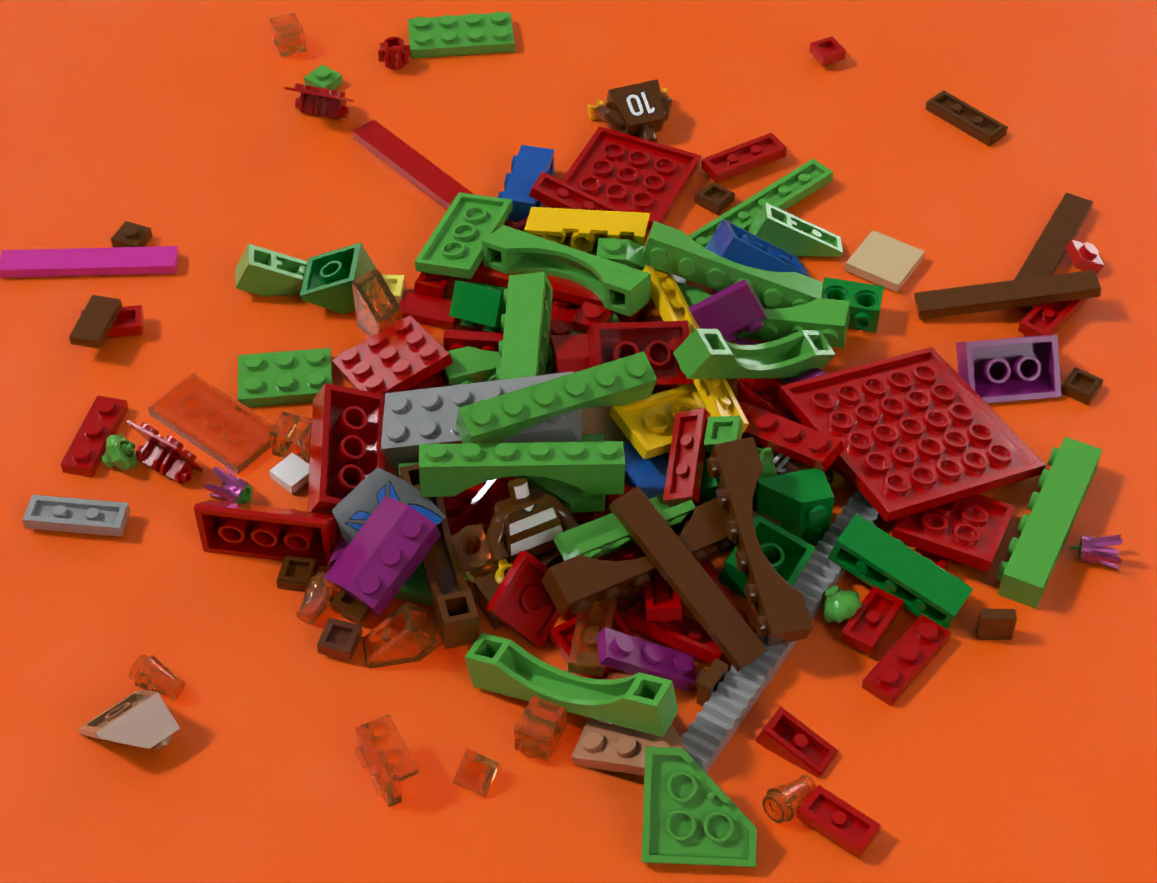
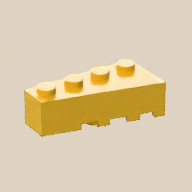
(583, 228)

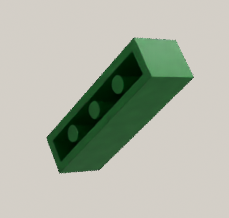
(899, 571)

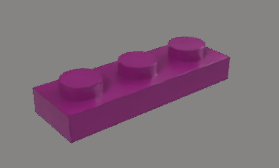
(638, 655)

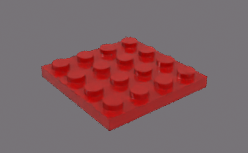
(633, 173)

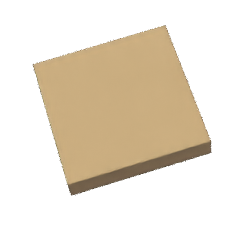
(884, 261)

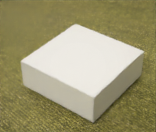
(291, 473)

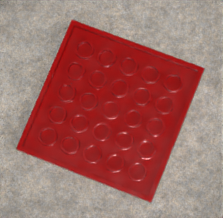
(911, 432)

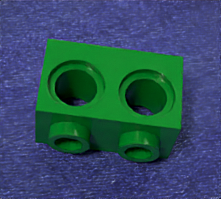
(863, 298)

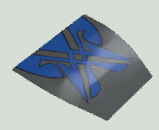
(366, 497)

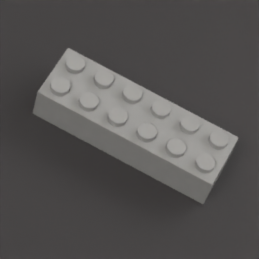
(432, 413)

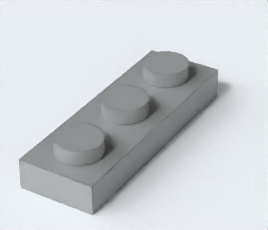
(76, 515)

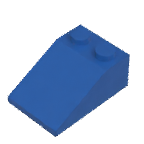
(752, 251)

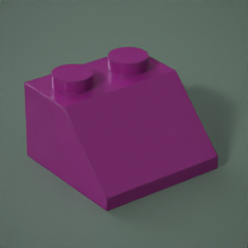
(731, 311)

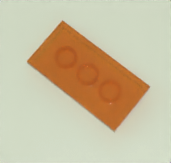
(214, 422)

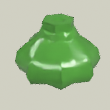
(120, 453)
(840, 604)

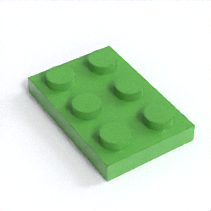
(283, 376)

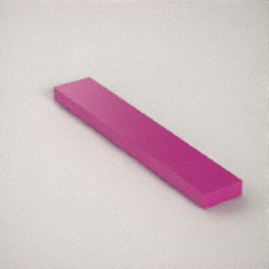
(89, 261)

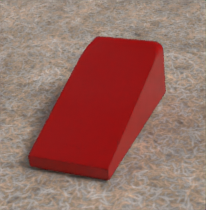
(796, 743)

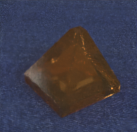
(476, 772)

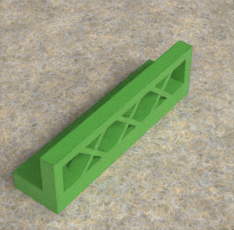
(609, 535)

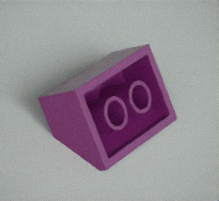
(1011, 367)
(383, 555)

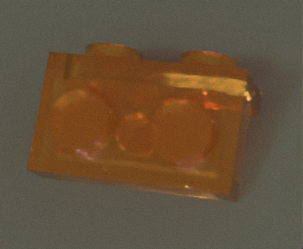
(385, 756)

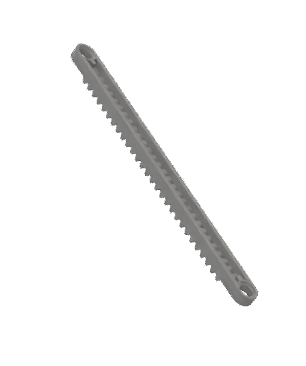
(741, 689)

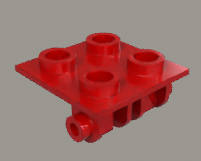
(316, 99)
(165, 454)

